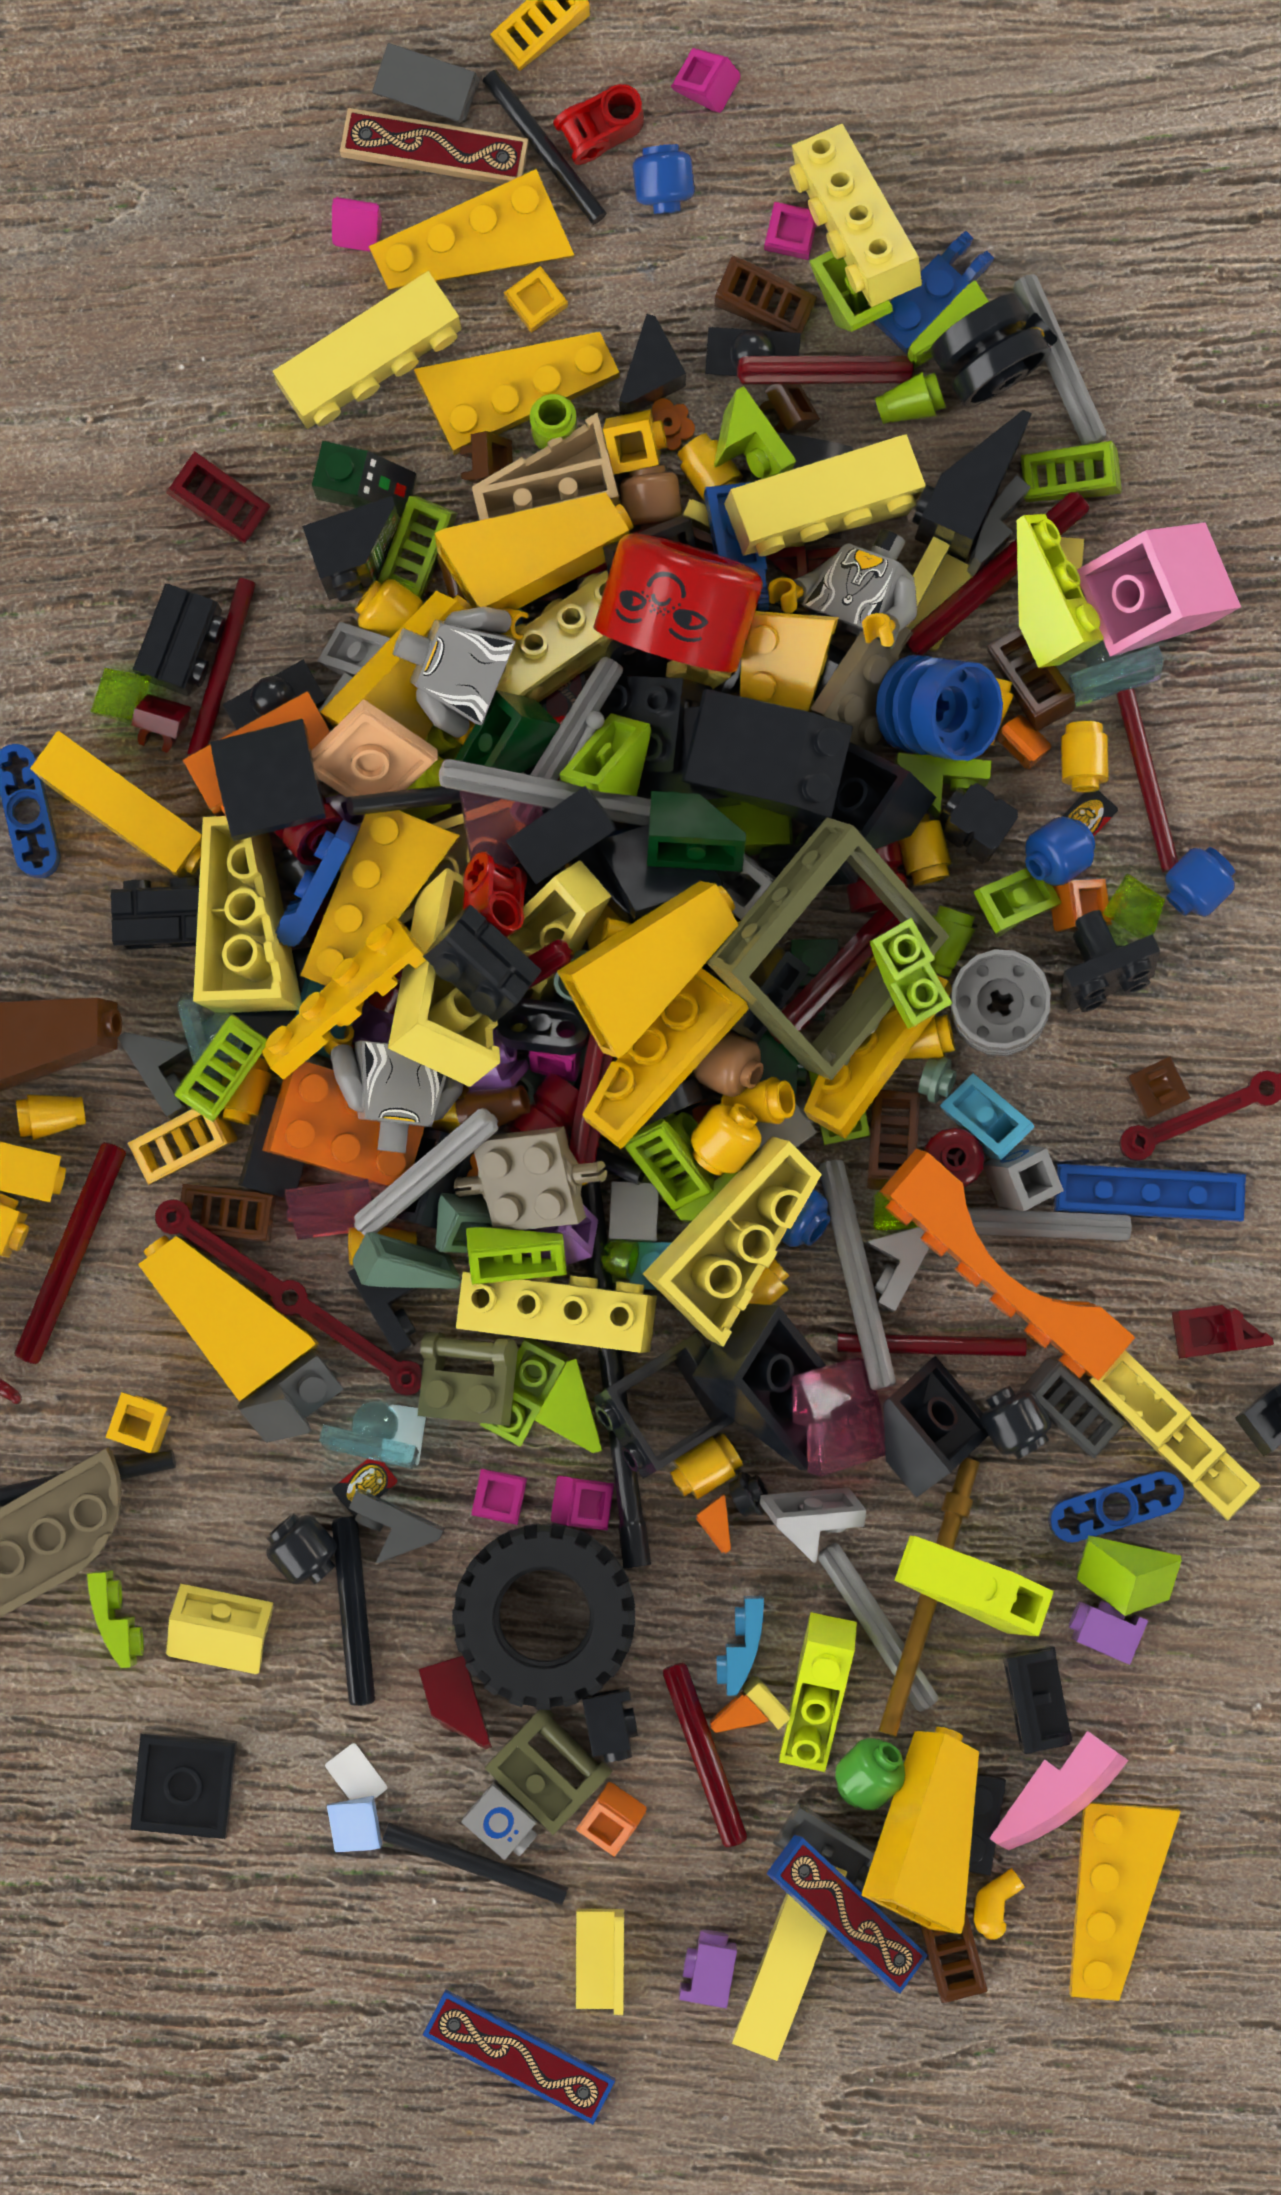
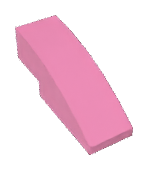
(1059, 1794)

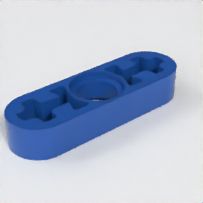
(46, 841)
(1145, 1484)

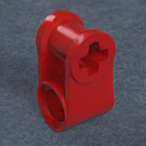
(598, 125)
(495, 892)

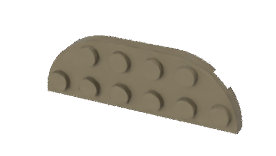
(57, 1529)

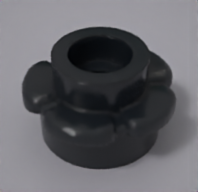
(746, 1493)

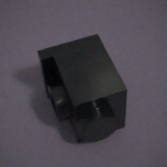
(610, 1724)

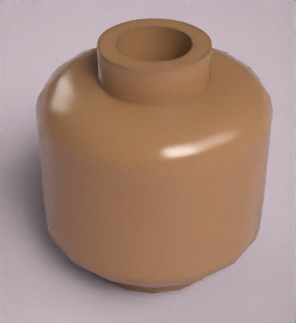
(651, 496)
(731, 1065)

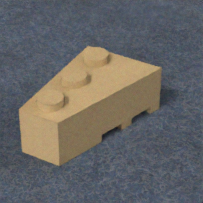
(553, 475)

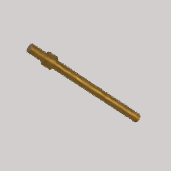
(956, 1506)

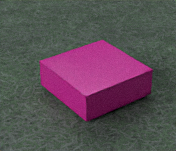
(790, 231)
(499, 1496)

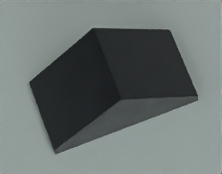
(653, 370)

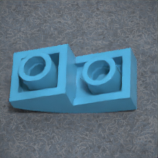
(739, 1658)

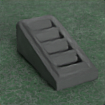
(1044, 1378)

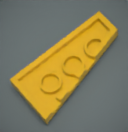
(485, 234)
(501, 387)
(785, 658)
(379, 881)
(342, 999)
(663, 1057)
(845, 1098)
(1116, 1881)

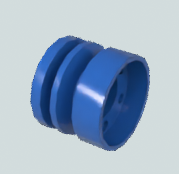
(939, 707)

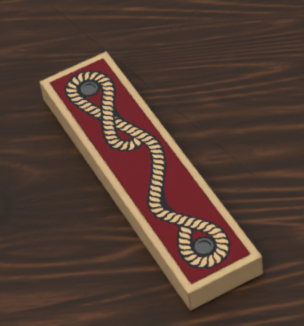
(433, 147)

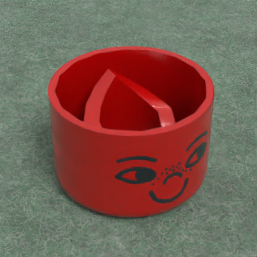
(679, 602)

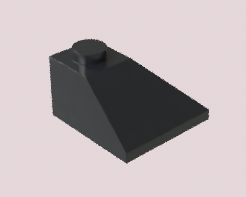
(930, 1427)

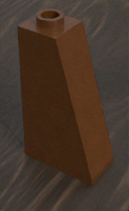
(54, 1035)

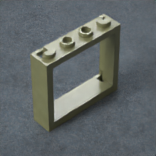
(780, 908)

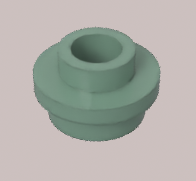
(937, 1079)

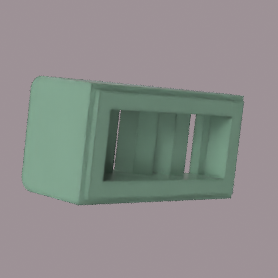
(396, 1263)

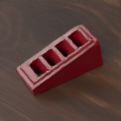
(178, 491)

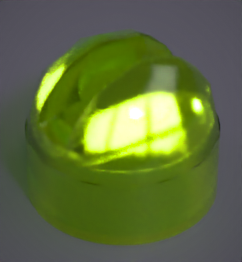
(623, 1258)

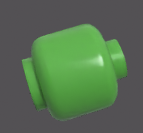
(870, 1774)

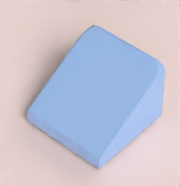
(355, 1825)

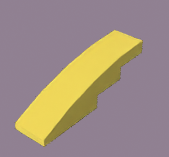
(1176, 1435)
(780, 1980)

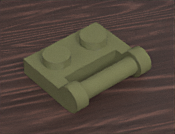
(465, 1394)
(536, 1781)

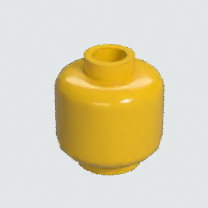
(386, 607)
(726, 1139)

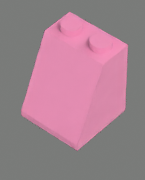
(1158, 587)

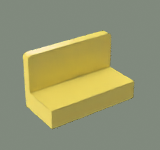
(936, 580)
(218, 1628)
(600, 1959)

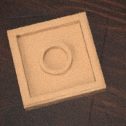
(371, 754)

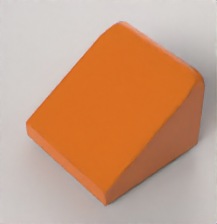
(1023, 741)
(1078, 899)
(715, 1523)
(737, 1714)
(611, 1818)

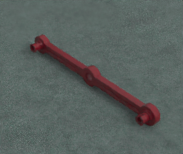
(1139, 1142)
(175, 1217)

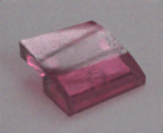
(840, 1416)

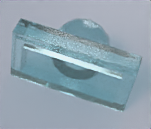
(1114, 674)
(201, 1031)
(371, 1437)

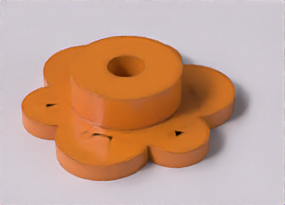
(681, 428)

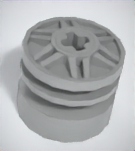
(1008, 976)

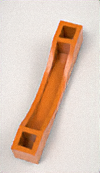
(937, 1204)

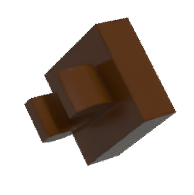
(792, 407)
(488, 455)
(1158, 1087)

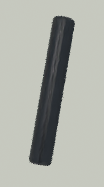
(353, 1611)

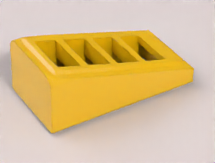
(565, 22)
(220, 1130)

